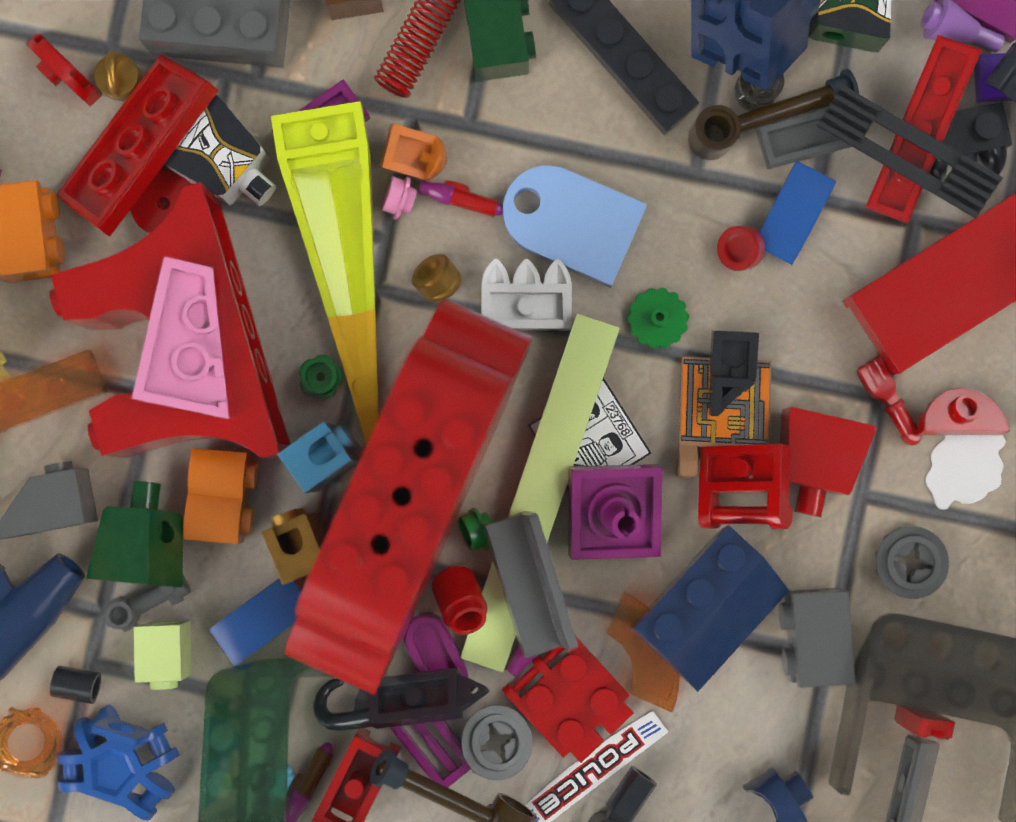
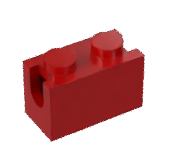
(351, 785)

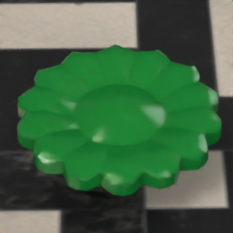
(658, 318)

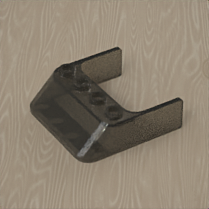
(935, 671)

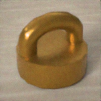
(117, 76)
(436, 278)

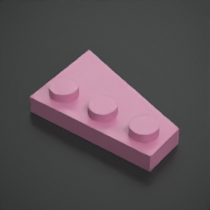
(183, 343)

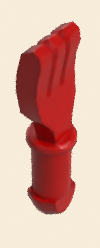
(882, 387)

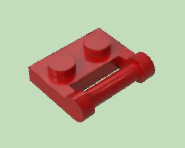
(745, 470)

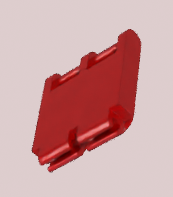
(571, 700)

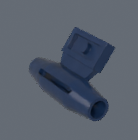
(34, 606)

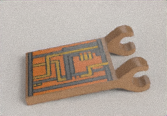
(742, 423)

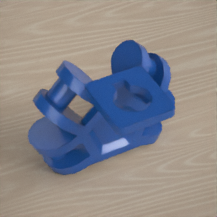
(114, 766)

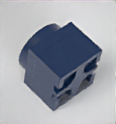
(751, 35)

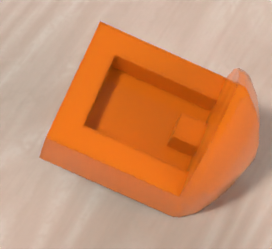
(413, 153)

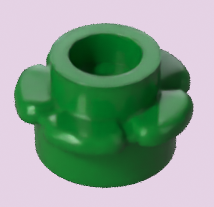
(309, 372)
(472, 529)

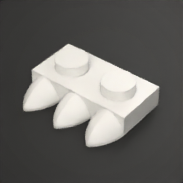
(526, 301)

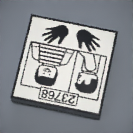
(608, 435)

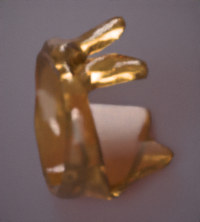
(45, 761)

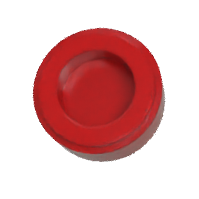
(740, 248)

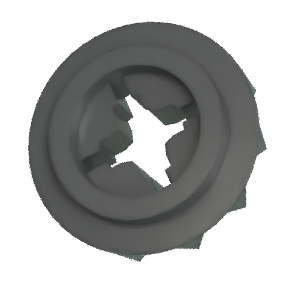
(927, 548)
(514, 751)

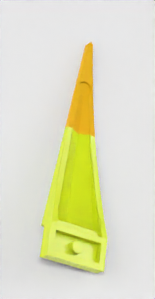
(330, 189)

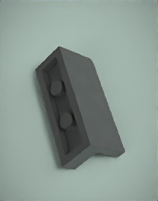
(530, 584)

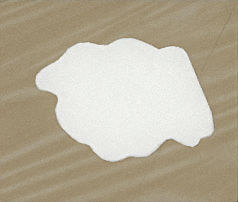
(965, 468)

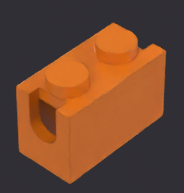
(29, 232)

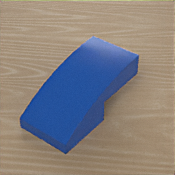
(795, 211)
(257, 621)

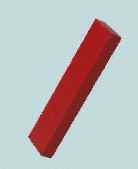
(930, 111)

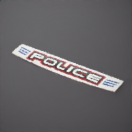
(596, 768)

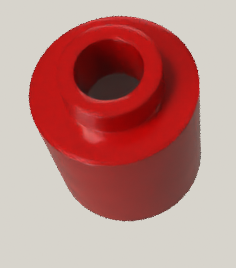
(460, 600)

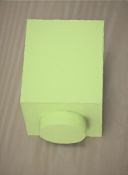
(162, 653)

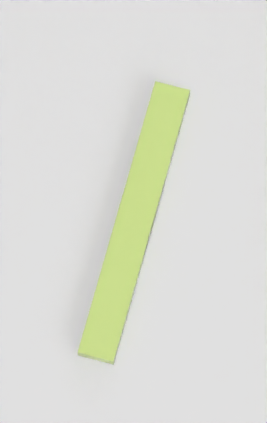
(547, 468)

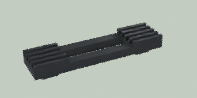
(966, 185)

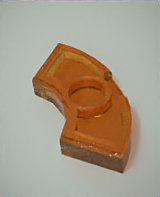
(652, 677)

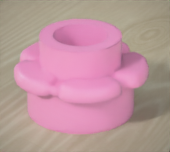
(398, 197)

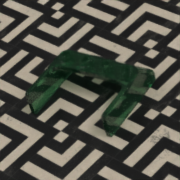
(248, 741)

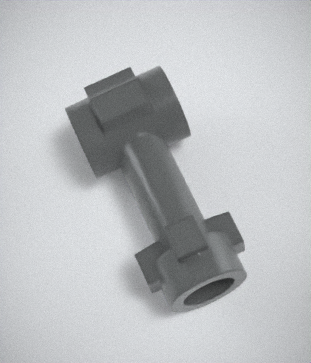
(125, 613)

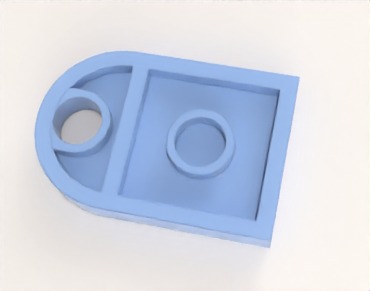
(575, 222)

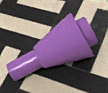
(952, 22)

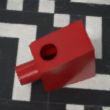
(824, 455)

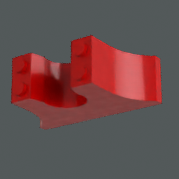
(123, 291)

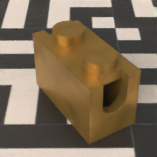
(294, 542)

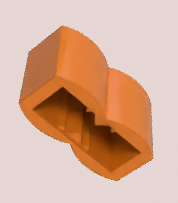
(219, 496)

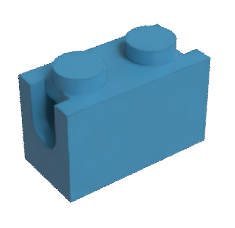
(321, 456)

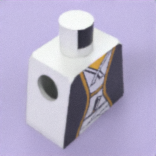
(223, 157)

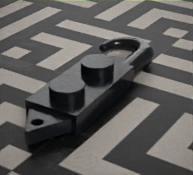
(403, 701)

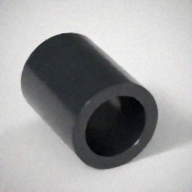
(75, 684)

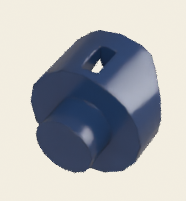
(782, 795)

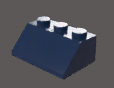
(711, 607)

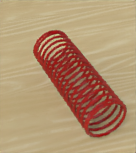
(393, 82)

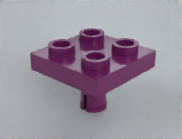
(615, 511)

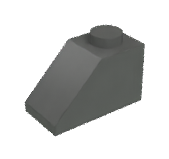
(50, 502)

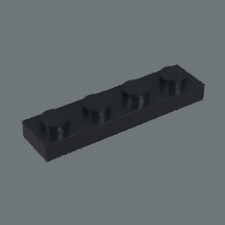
(628, 60)

